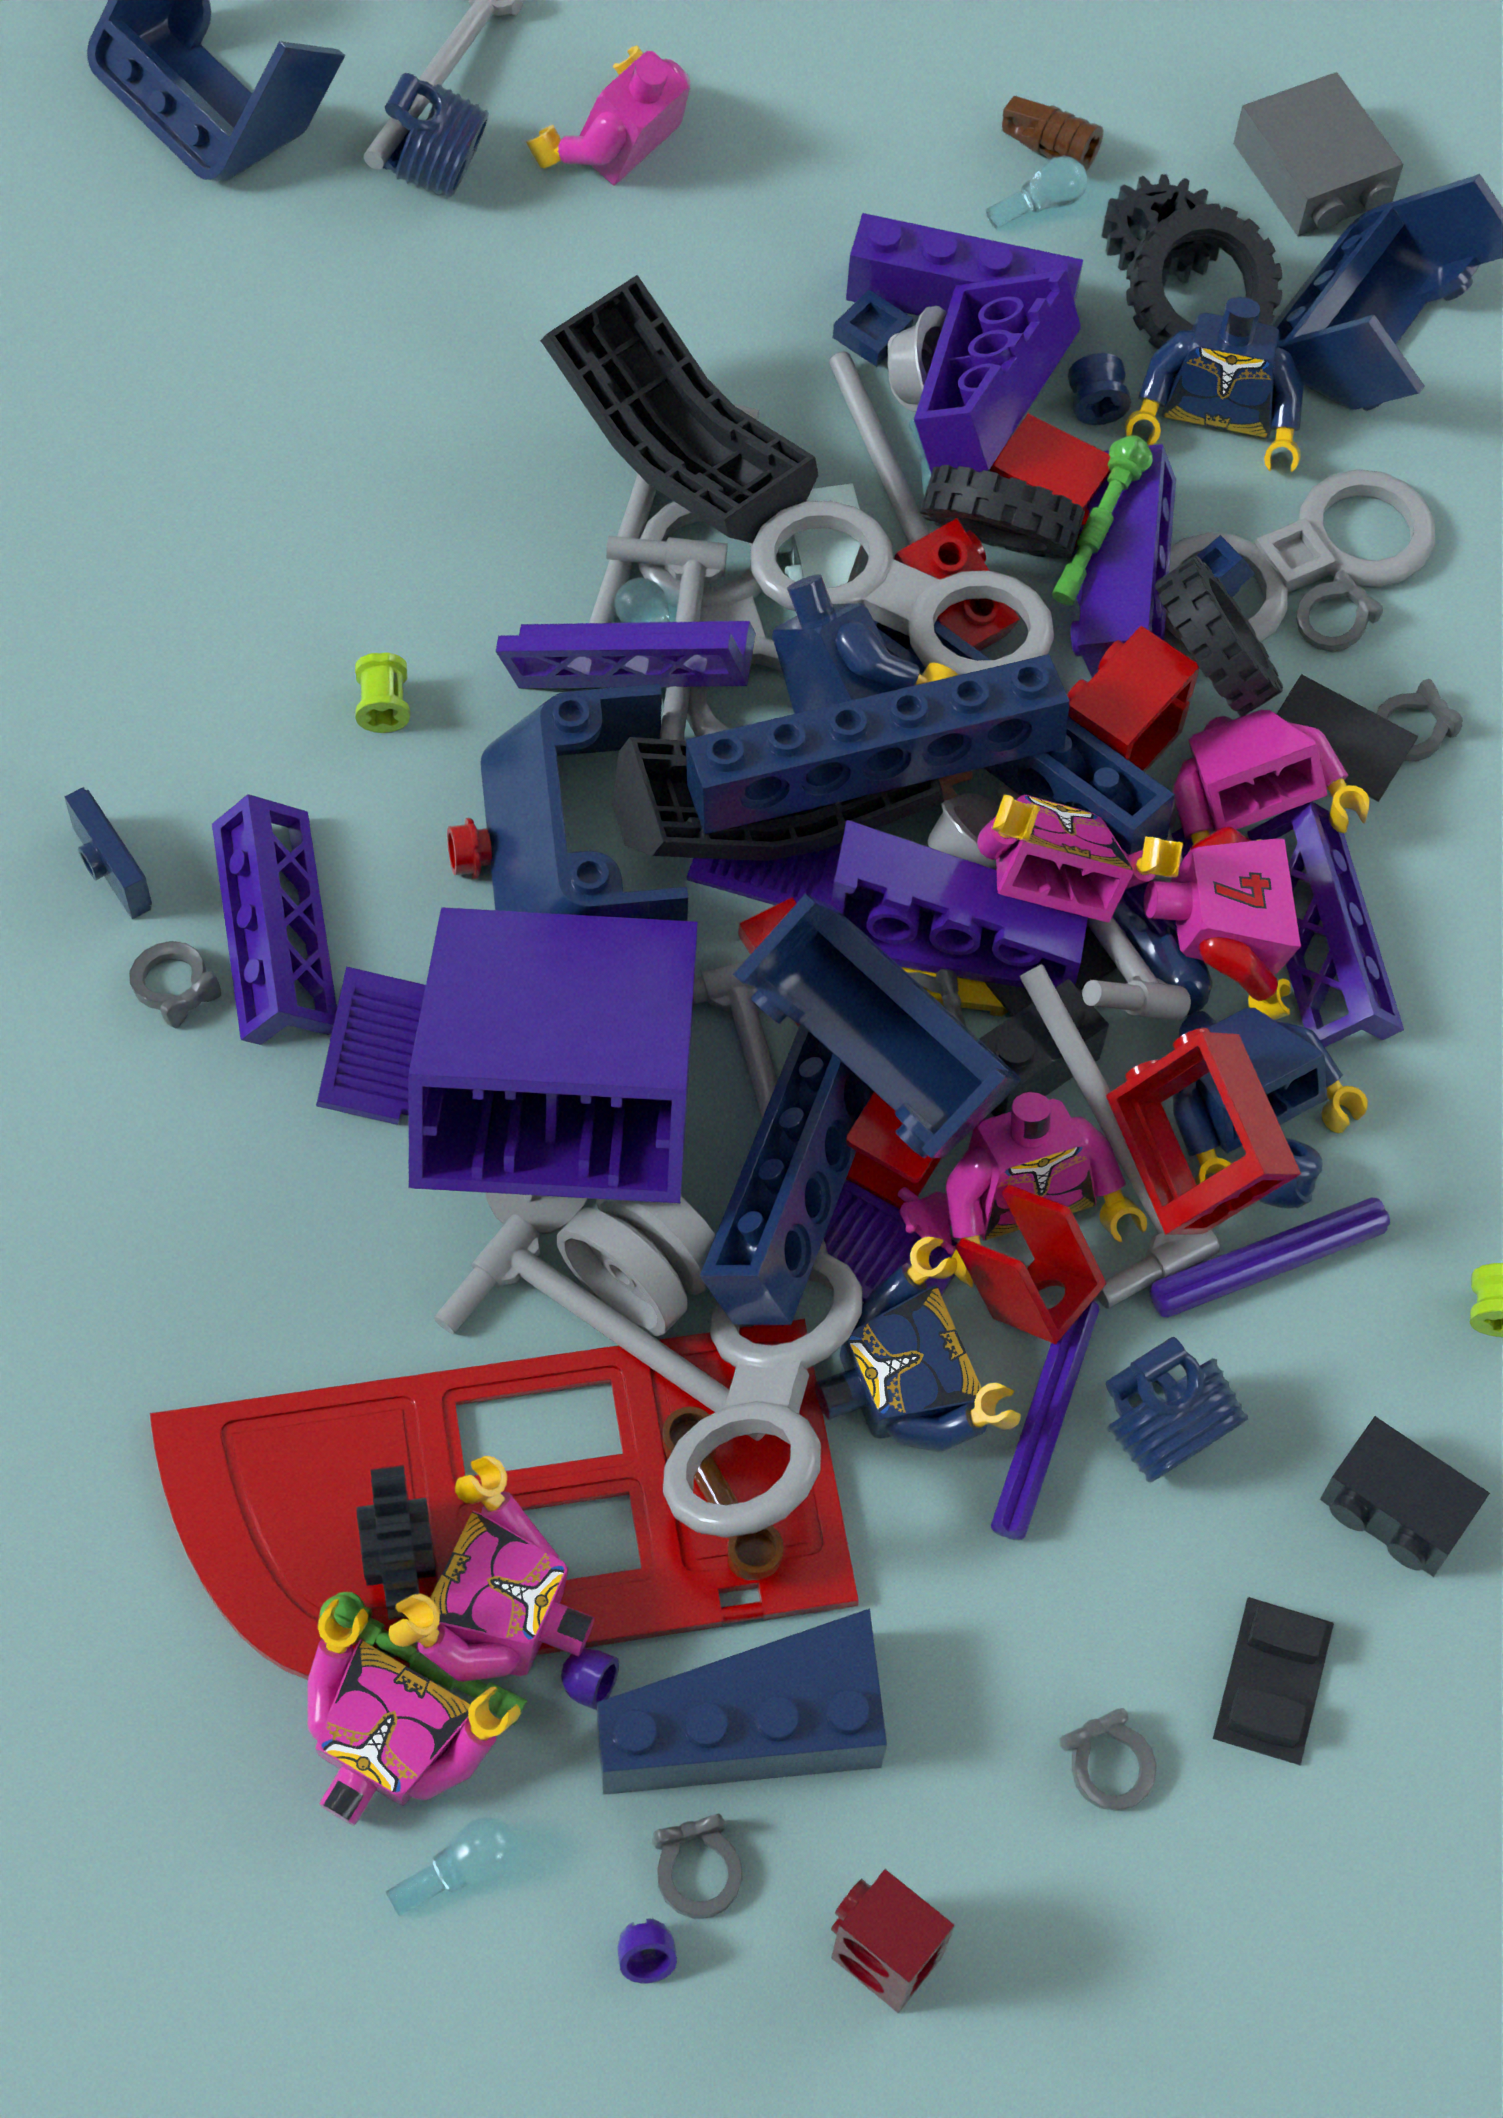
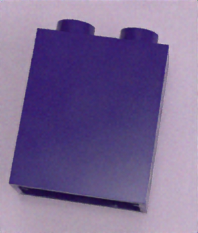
(553, 1056)

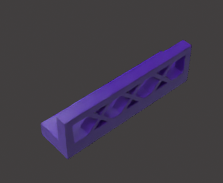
(629, 654)
(257, 918)
(1346, 925)

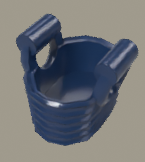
(435, 148)
(1171, 1430)

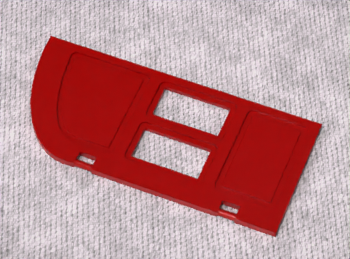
(276, 1481)

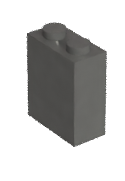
(1317, 154)

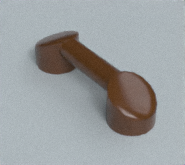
(749, 1555)

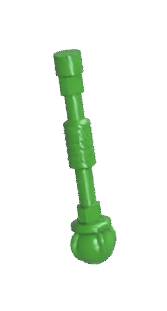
(1127, 462)
(374, 1634)

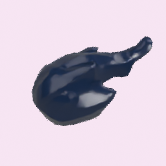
(1165, 958)

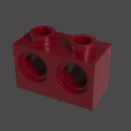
(889, 1938)

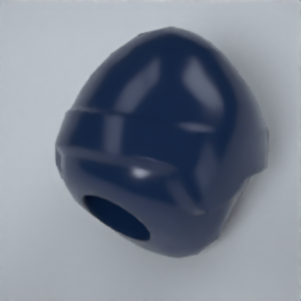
(1300, 1189)

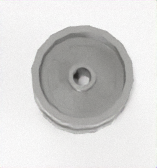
(639, 1257)

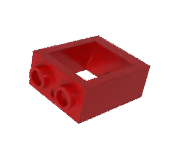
(1176, 1197)

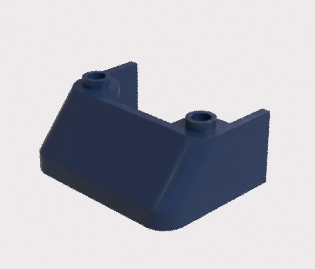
(189, 100)
(1378, 281)
(526, 811)
(878, 1025)

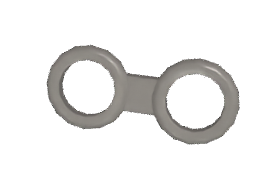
(1305, 554)
(896, 592)
(722, 603)
(763, 1400)

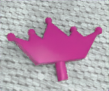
(927, 1216)

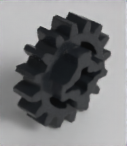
(1140, 210)
(395, 1538)

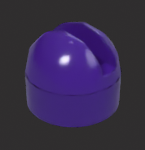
(590, 1676)
(649, 1966)

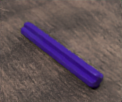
(1269, 1257)
(1042, 1428)

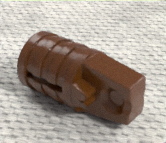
(1051, 130)

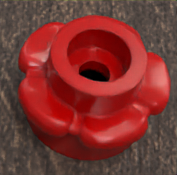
(468, 848)

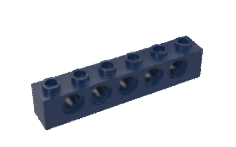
(876, 743)
(1080, 775)
(786, 1188)

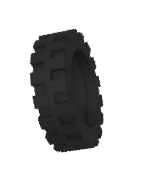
(1213, 227)
(1003, 511)
(1218, 636)

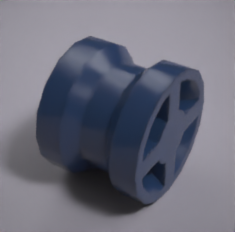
(1099, 389)

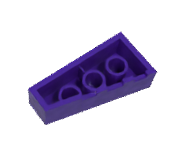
(992, 364)
(947, 913)

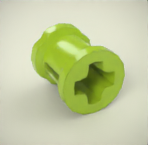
(382, 700)

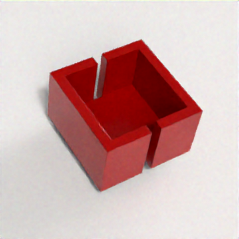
(1136, 697)

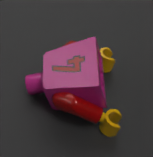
(1234, 912)

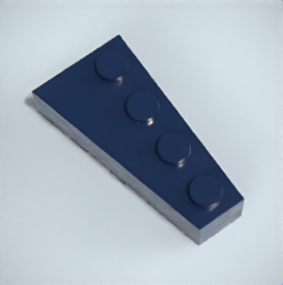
(752, 1716)

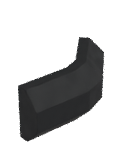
(673, 418)
(661, 819)

